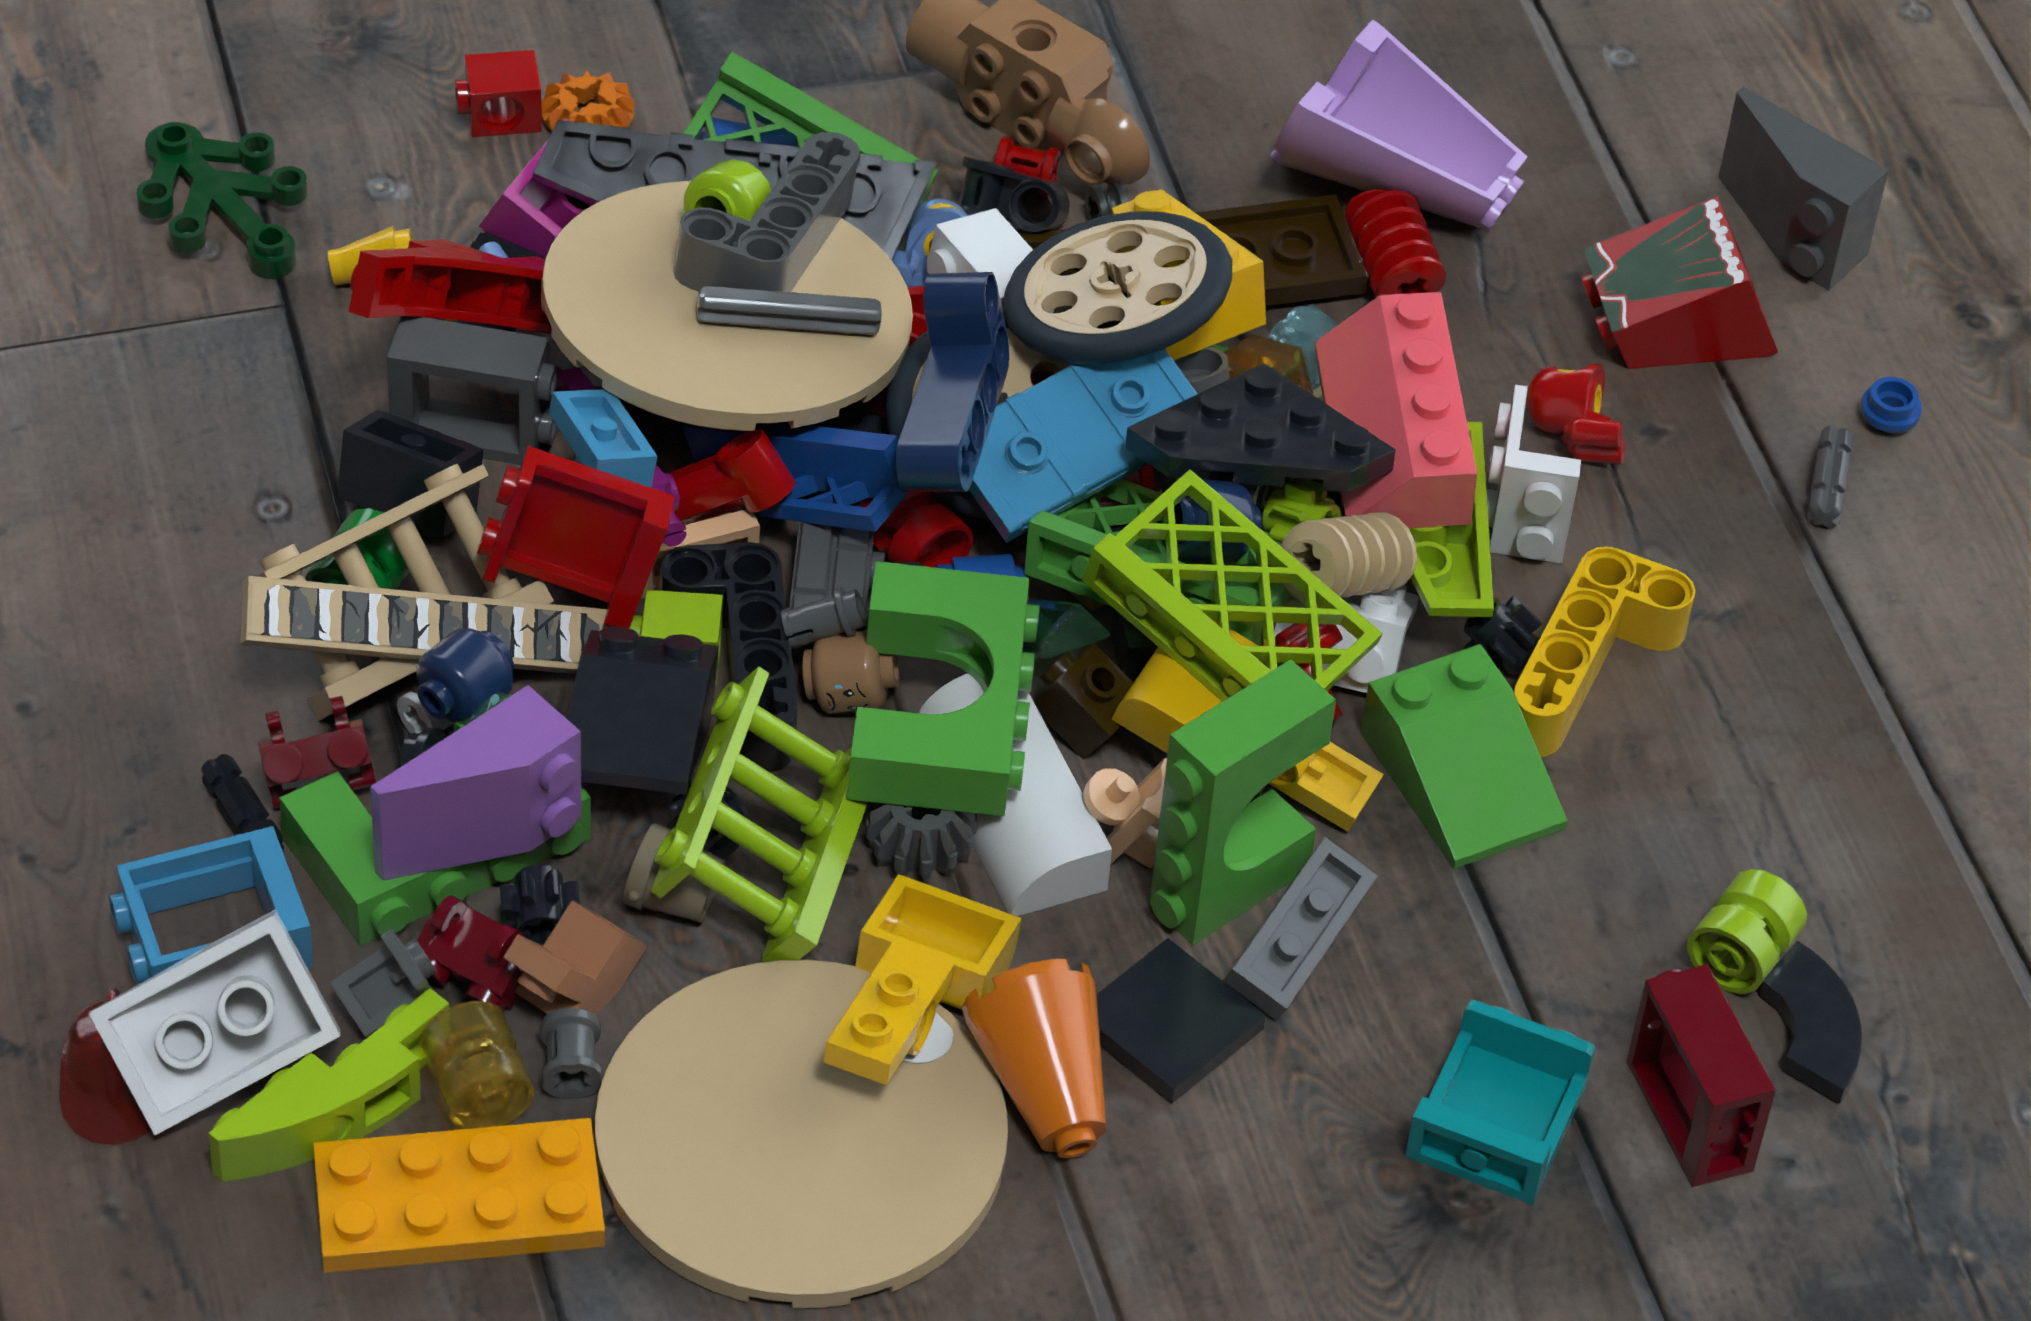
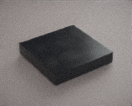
(1173, 1020)

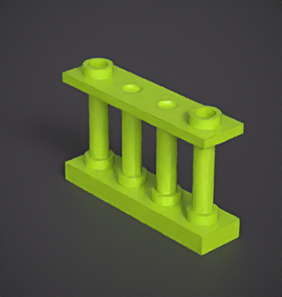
(828, 823)

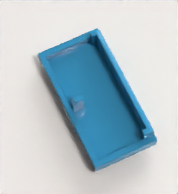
(1069, 437)

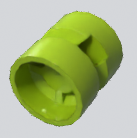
(1748, 930)

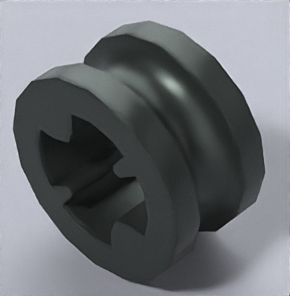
(1101, 201)

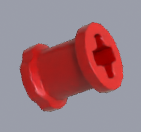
(1029, 161)

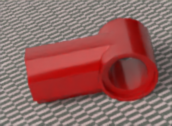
(739, 475)

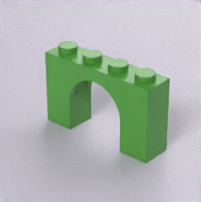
(963, 755)
(334, 845)
(1213, 846)

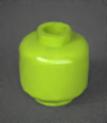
(728, 187)

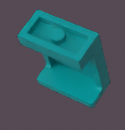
(1501, 1102)

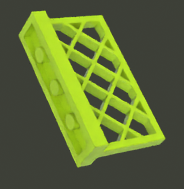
(1188, 629)

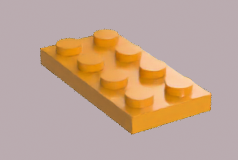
(458, 1195)

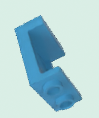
(603, 434)

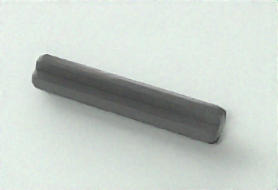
(789, 310)

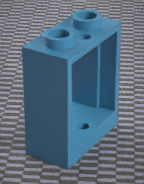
(198, 875)

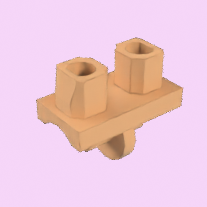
(1131, 809)

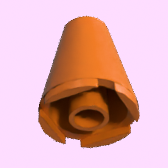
(1046, 1050)

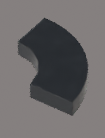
(1820, 1021)

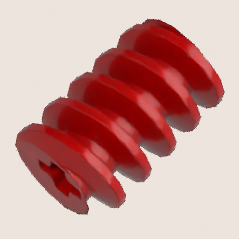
(1394, 243)

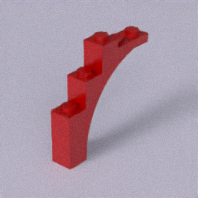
(449, 283)

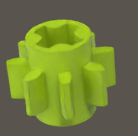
(1295, 505)

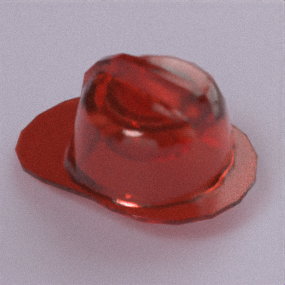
(92, 1088)

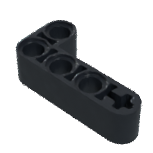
(751, 614)

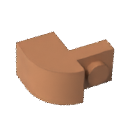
(578, 964)

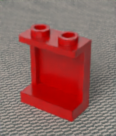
(578, 530)

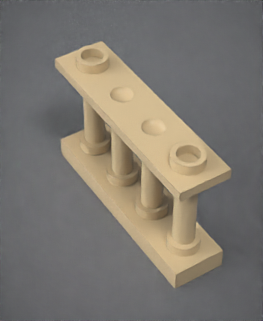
(446, 486)

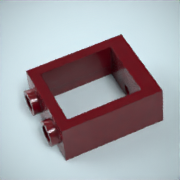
(1700, 1075)

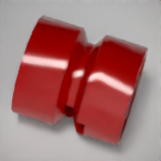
(922, 532)

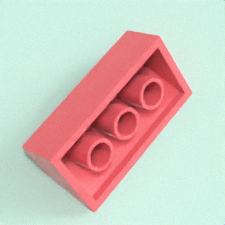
(1400, 381)

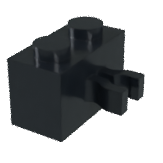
(390, 459)

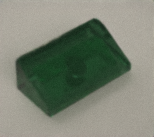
(1063, 628)

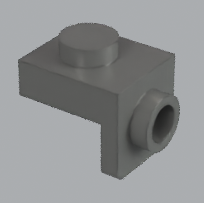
(384, 982)

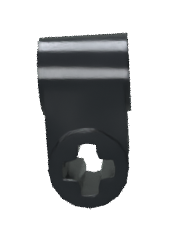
(1000, 187)

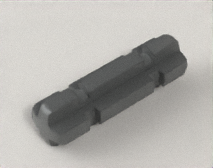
(1830, 477)

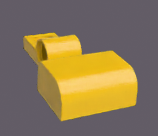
(1170, 697)
(920, 952)

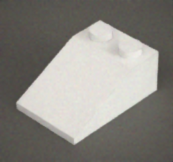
(215, 1022)

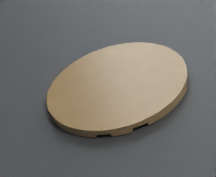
(639, 331)
(782, 1171)

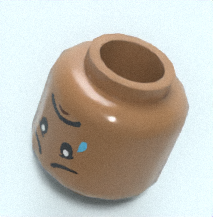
(848, 673)

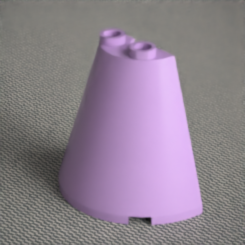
(1401, 129)

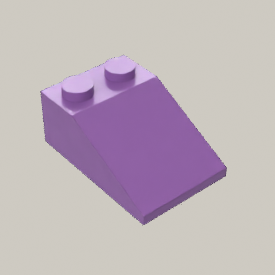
(480, 791)

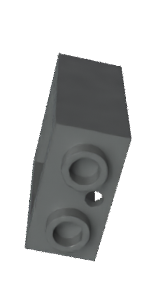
(479, 356)

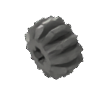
(920, 838)

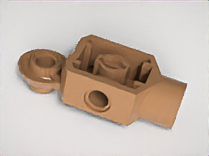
(1033, 81)

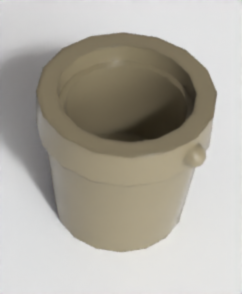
(686, 900)

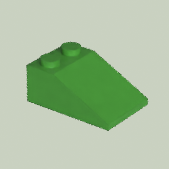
(1462, 755)

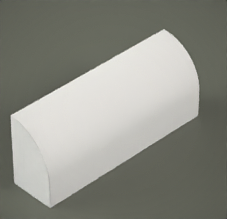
(1047, 841)

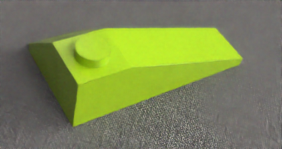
(1455, 561)

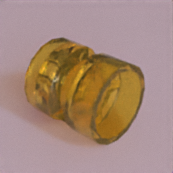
(477, 1065)

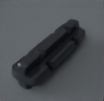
(236, 796)

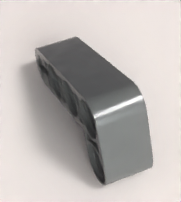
(782, 234)

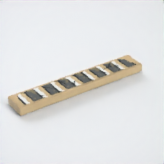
(408, 622)

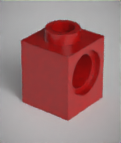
(500, 93)

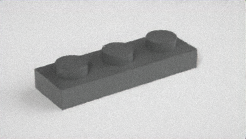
(1300, 928)

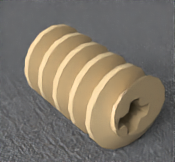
(1354, 553)

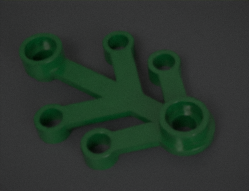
(182, 150)

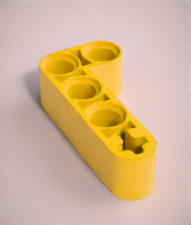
(1605, 599)

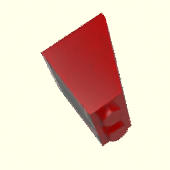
(1677, 292)

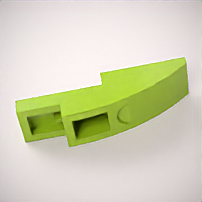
(326, 1103)

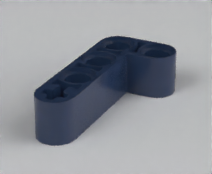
(957, 385)

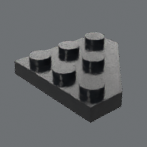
(1261, 433)

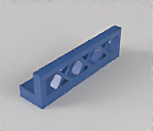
(825, 459)

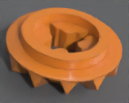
(613, 107)

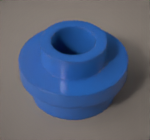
(1891, 405)

